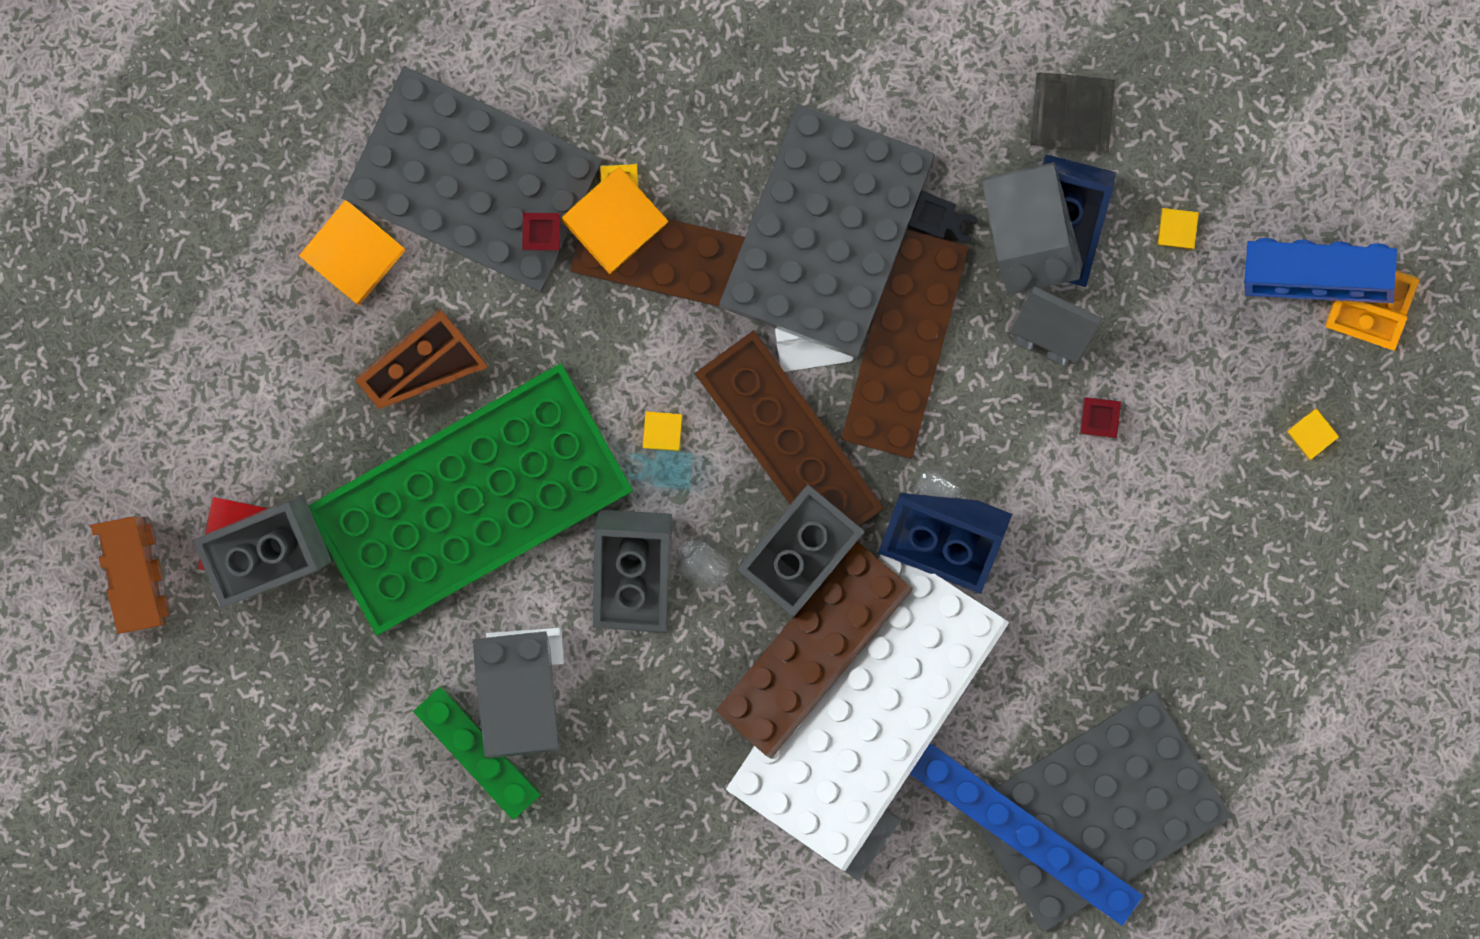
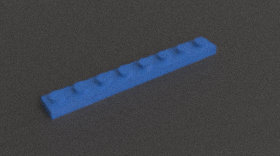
(1026, 834)

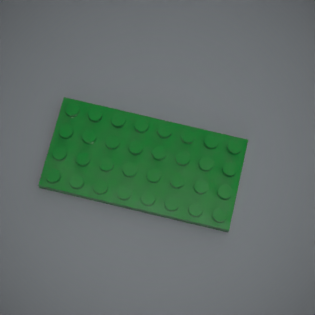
(469, 499)

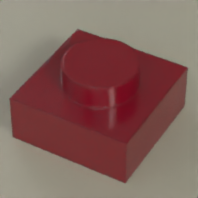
(541, 232)
(1100, 417)

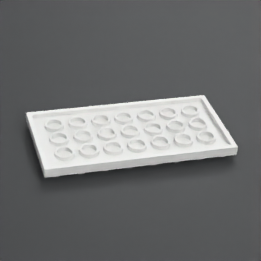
(874, 721)

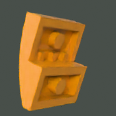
(614, 220)
(352, 252)
(1375, 321)

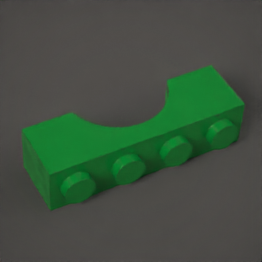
(464, 740)

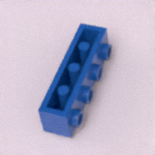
(1320, 271)

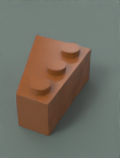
(420, 361)
(132, 573)

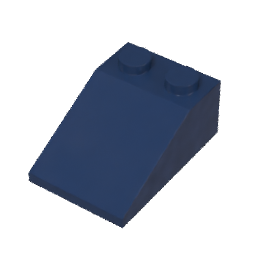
(1087, 199)
(946, 537)

